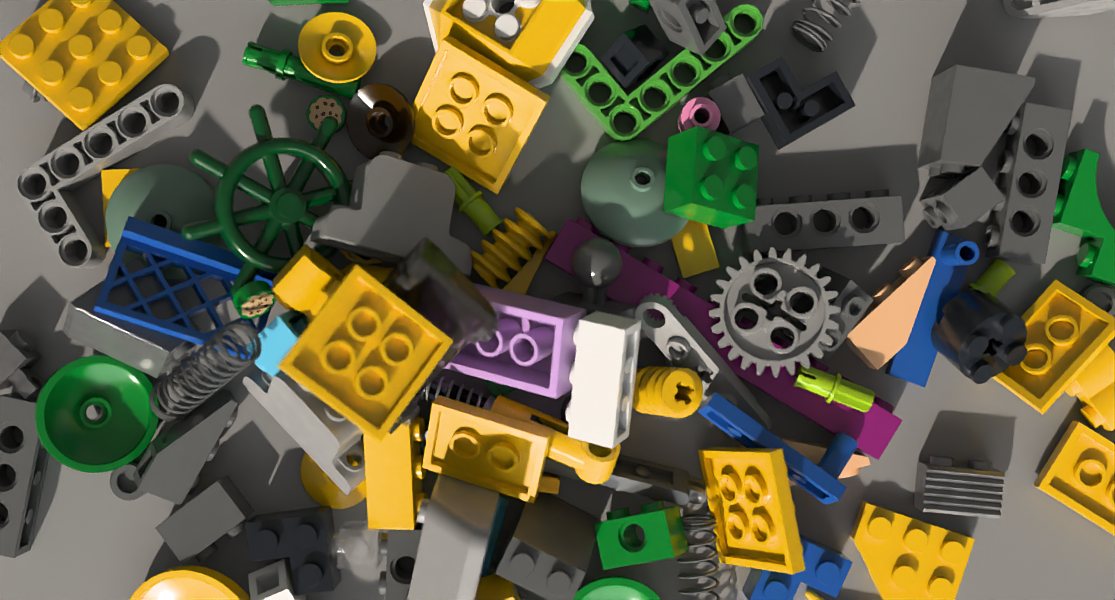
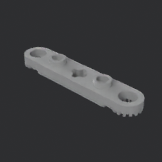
(689, 349)

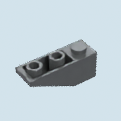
(178, 454)

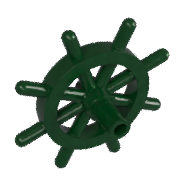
(282, 204)

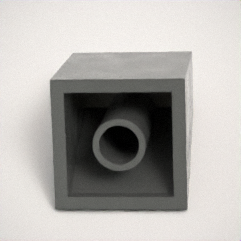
(967, 117)
(125, 341)
(548, 547)

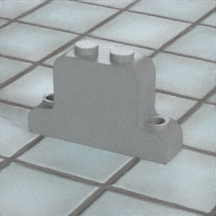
(392, 210)
(313, 425)

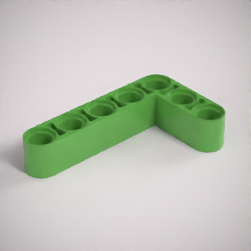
(663, 81)

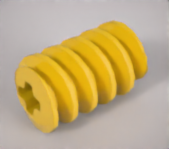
(509, 247)
(667, 391)

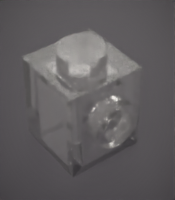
(357, 546)

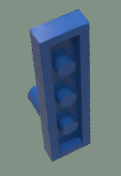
(952, 258)
(815, 479)

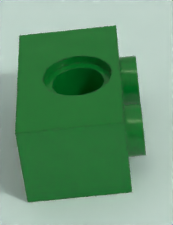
(621, 546)

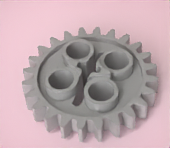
(792, 280)

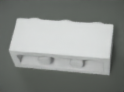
(603, 378)

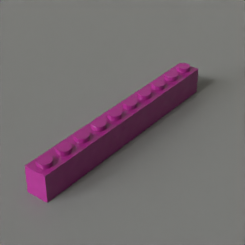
(869, 429)

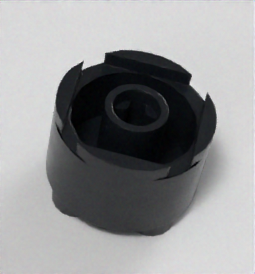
(980, 335)

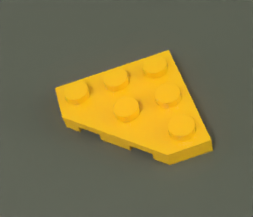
(910, 555)

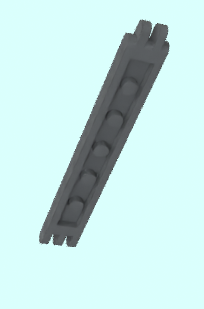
(641, 478)

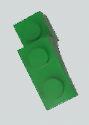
(1081, 214)

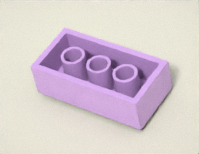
(530, 347)

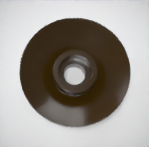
(367, 120)

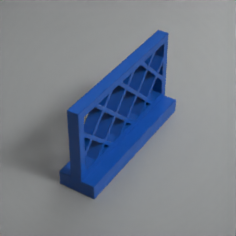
(191, 257)

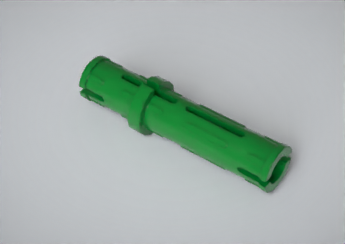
(287, 66)

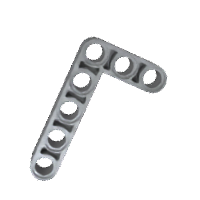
(87, 147)

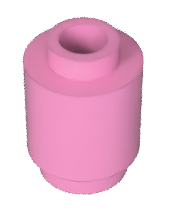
(704, 106)

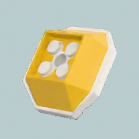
(527, 40)

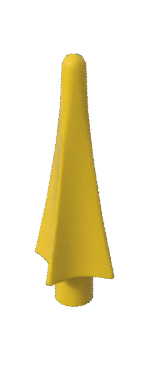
(523, 279)

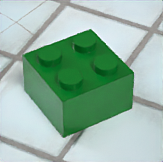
(711, 178)

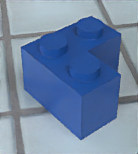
(824, 571)

